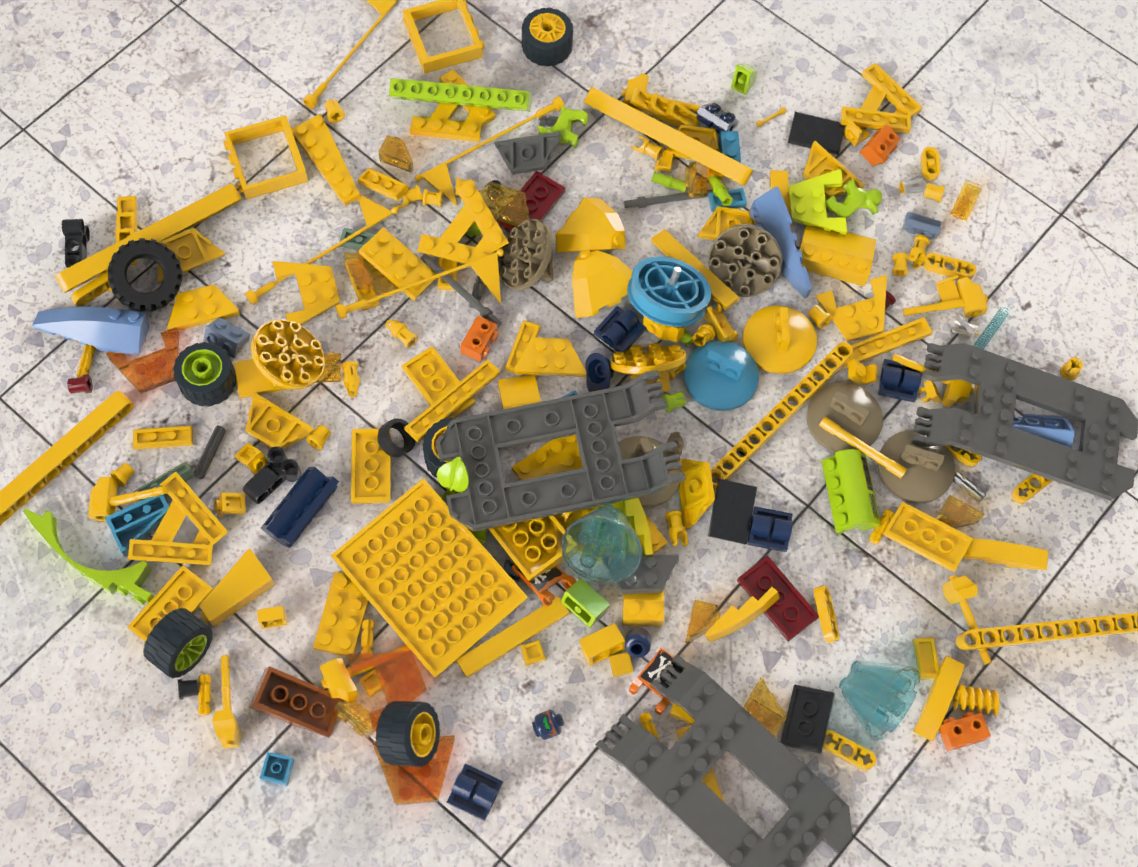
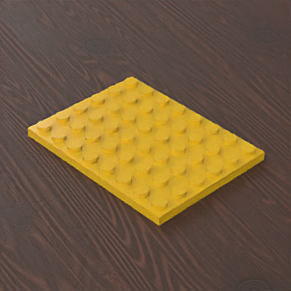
(429, 578)

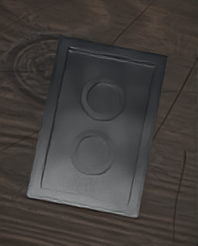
(809, 128)
(732, 511)
(807, 718)

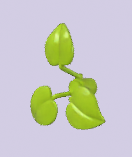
(455, 478)

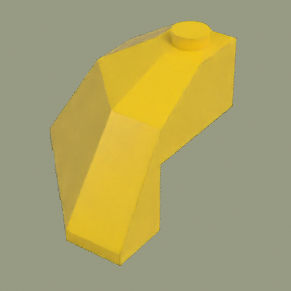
(591, 227)
(598, 282)

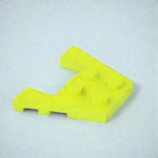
(809, 202)

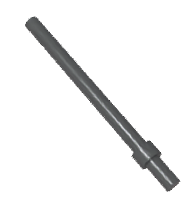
(642, 201)
(485, 312)

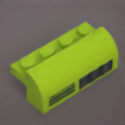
(850, 491)

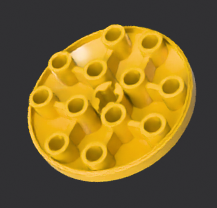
(780, 339)
(287, 354)
(659, 358)

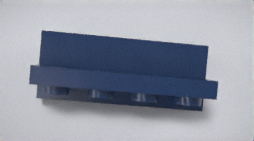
(299, 506)

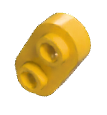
(930, 165)

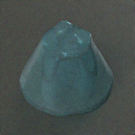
(602, 545)
(879, 695)

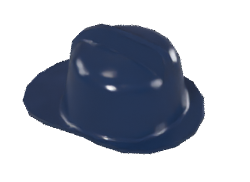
(598, 372)

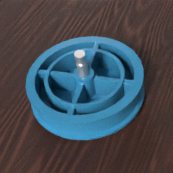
(669, 291)

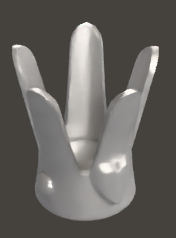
(909, 186)
(967, 328)

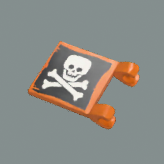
(545, 581)
(651, 672)

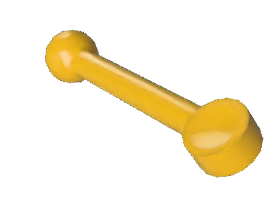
(782, 111)

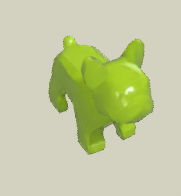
(564, 125)
(855, 199)

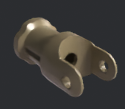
(675, 437)

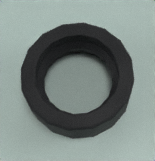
(386, 443)

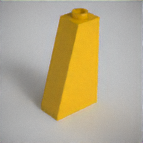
(237, 589)

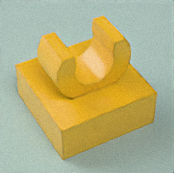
(932, 392)

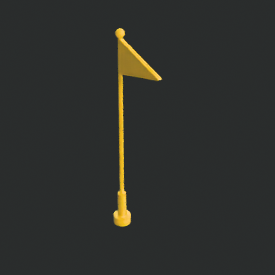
(383, 8)
(439, 175)
(372, 213)
(485, 268)

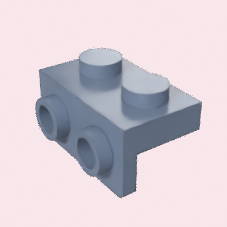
(922, 225)
(226, 336)

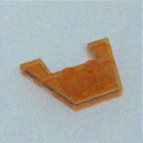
(152, 369)
(396, 673)
(418, 784)

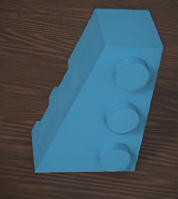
(137, 521)

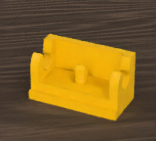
(719, 322)
(602, 644)

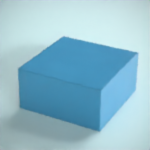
(277, 768)

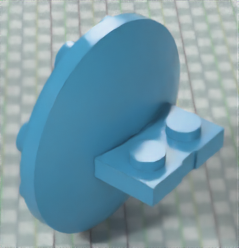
(721, 375)

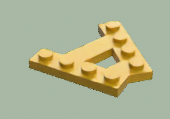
(883, 87)
(441, 126)
(475, 211)
(184, 504)

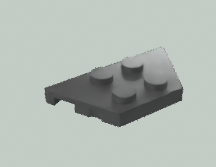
(529, 152)
(650, 575)

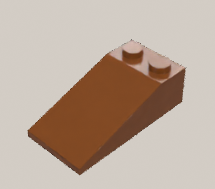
(295, 702)

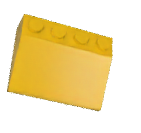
(837, 255)
(532, 544)

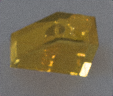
(395, 153)
(966, 200)
(958, 514)
(702, 618)

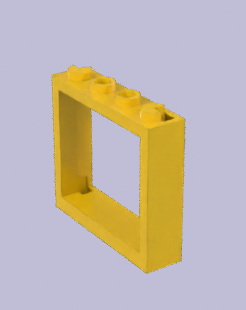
(450, 58)
(257, 131)

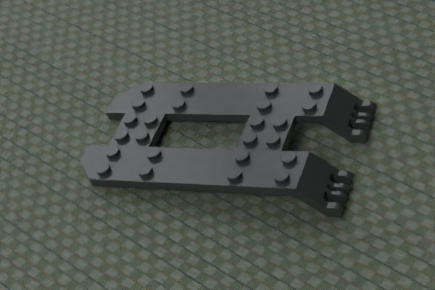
(593, 422)
(991, 430)
(719, 727)

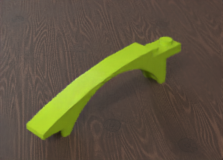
(123, 580)

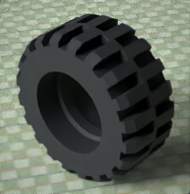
(144, 249)

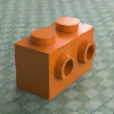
(880, 145)
(479, 339)
(964, 731)

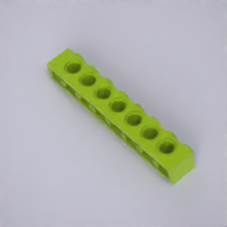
(460, 95)

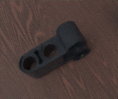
(75, 234)
(271, 476)

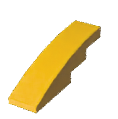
(657, 106)
(126, 218)
(634, 509)
(1008, 553)
(736, 619)
(939, 698)

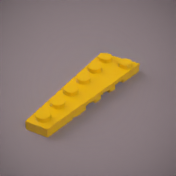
(321, 149)

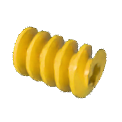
(976, 698)

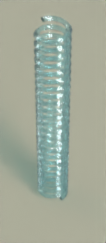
(997, 323)

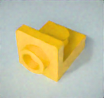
(862, 374)
(251, 458)
(230, 504)

